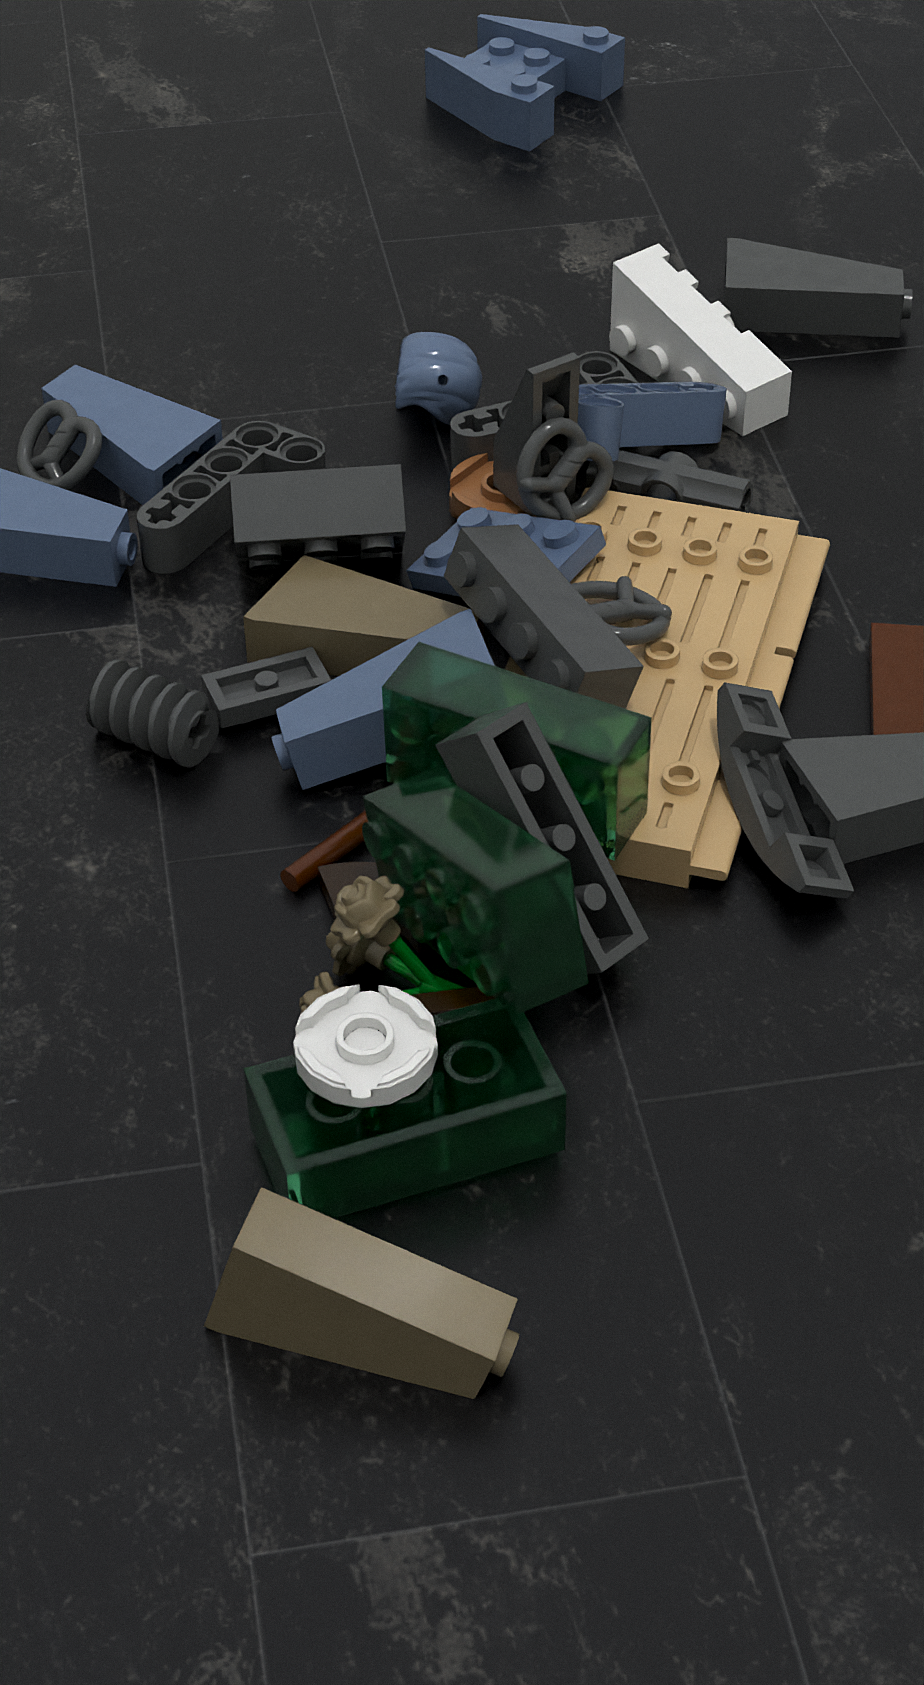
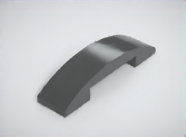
(749, 741)

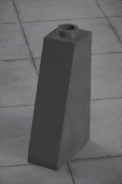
(811, 292)
(859, 790)

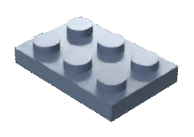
(564, 542)

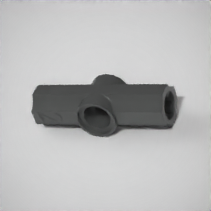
(676, 479)

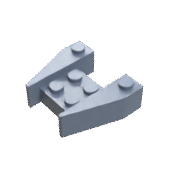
(518, 72)

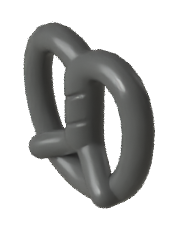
(58, 445)
(563, 472)
(627, 605)

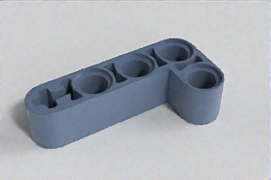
(651, 414)

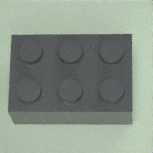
(318, 515)

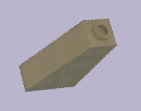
(339, 615)
(359, 1301)

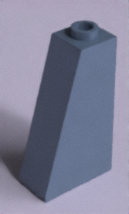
(143, 435)
(62, 533)
(342, 721)

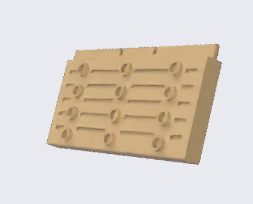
(737, 618)

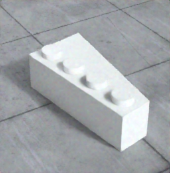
(681, 337)

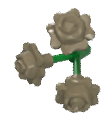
(370, 935)

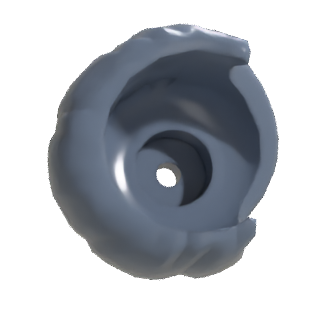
(437, 375)

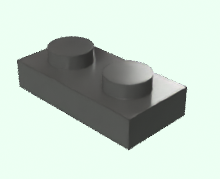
(262, 685)

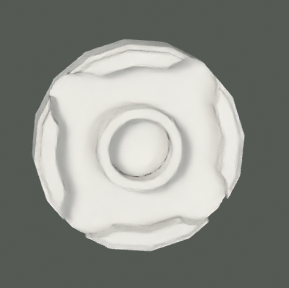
(365, 1046)

